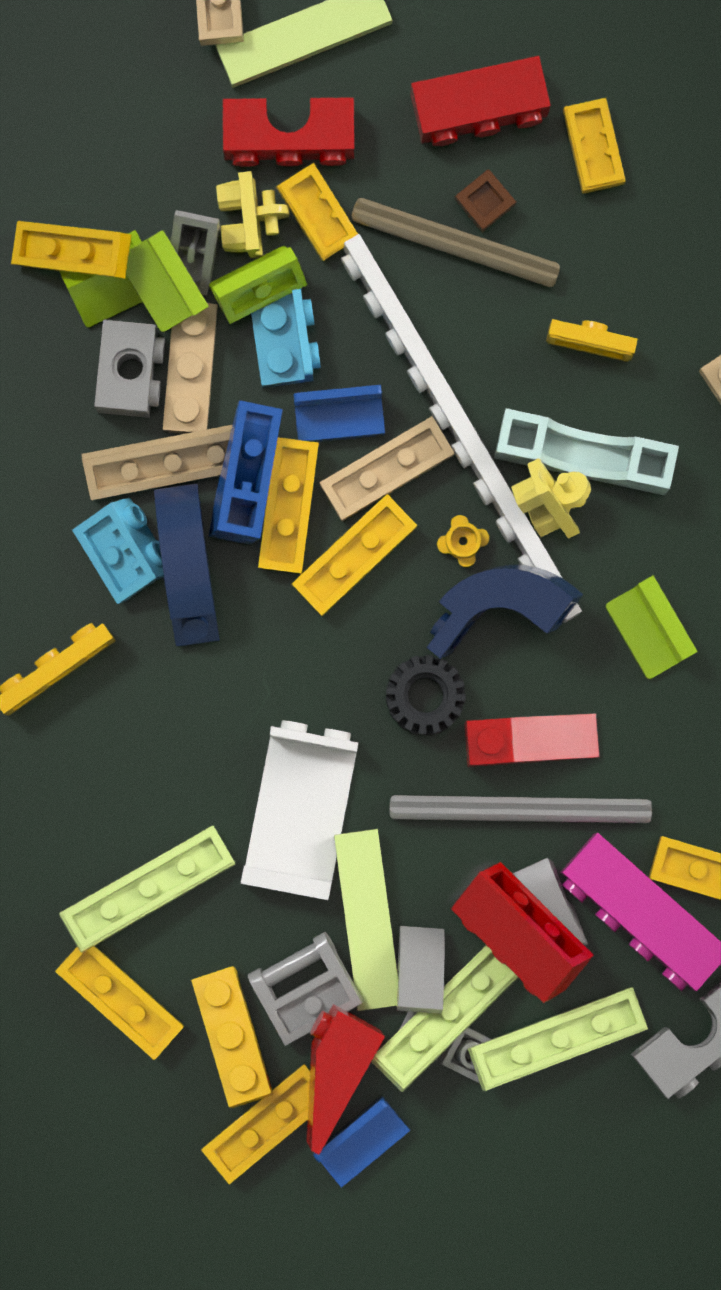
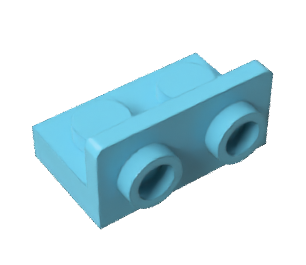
(283, 342)
(121, 548)

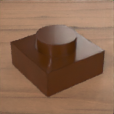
(485, 200)

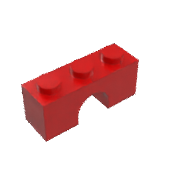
(252, 138)

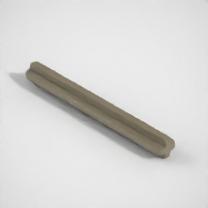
(455, 242)

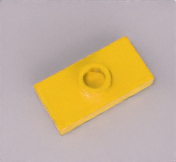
(594, 145)
(317, 211)
(591, 338)

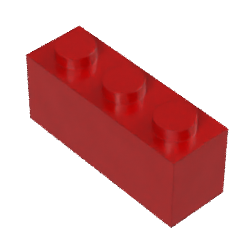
(480, 101)
(521, 932)

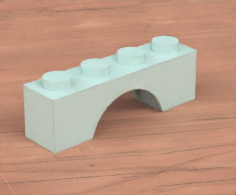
(603, 458)

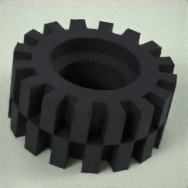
(433, 669)

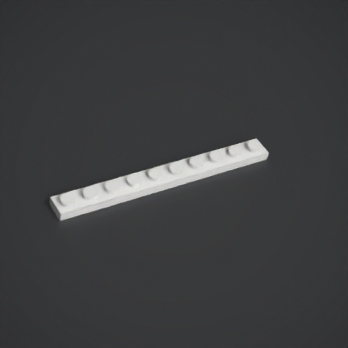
(446, 408)

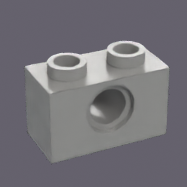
(121, 343)

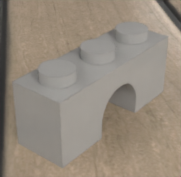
(676, 1065)

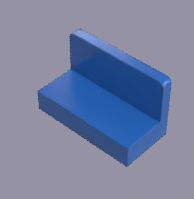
(339, 414)
(361, 1141)

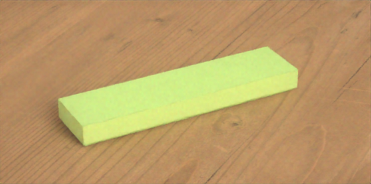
(300, 37)
(146, 889)
(367, 918)
(432, 1033)
(557, 1039)

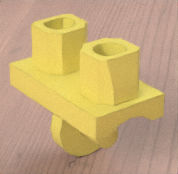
(243, 195)
(551, 500)

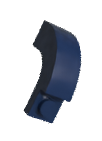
(185, 565)
(523, 588)

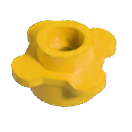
(475, 539)

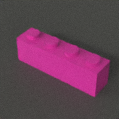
(644, 911)

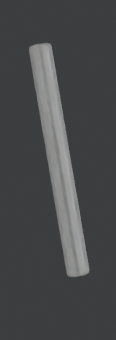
(520, 809)

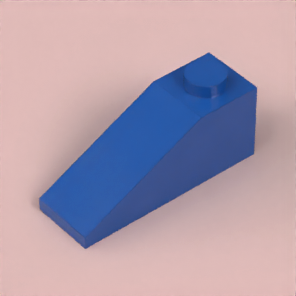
(246, 474)

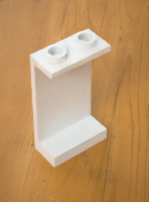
(300, 810)

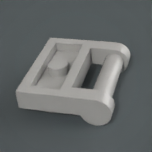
(299, 1008)

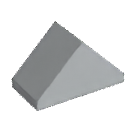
(196, 244)

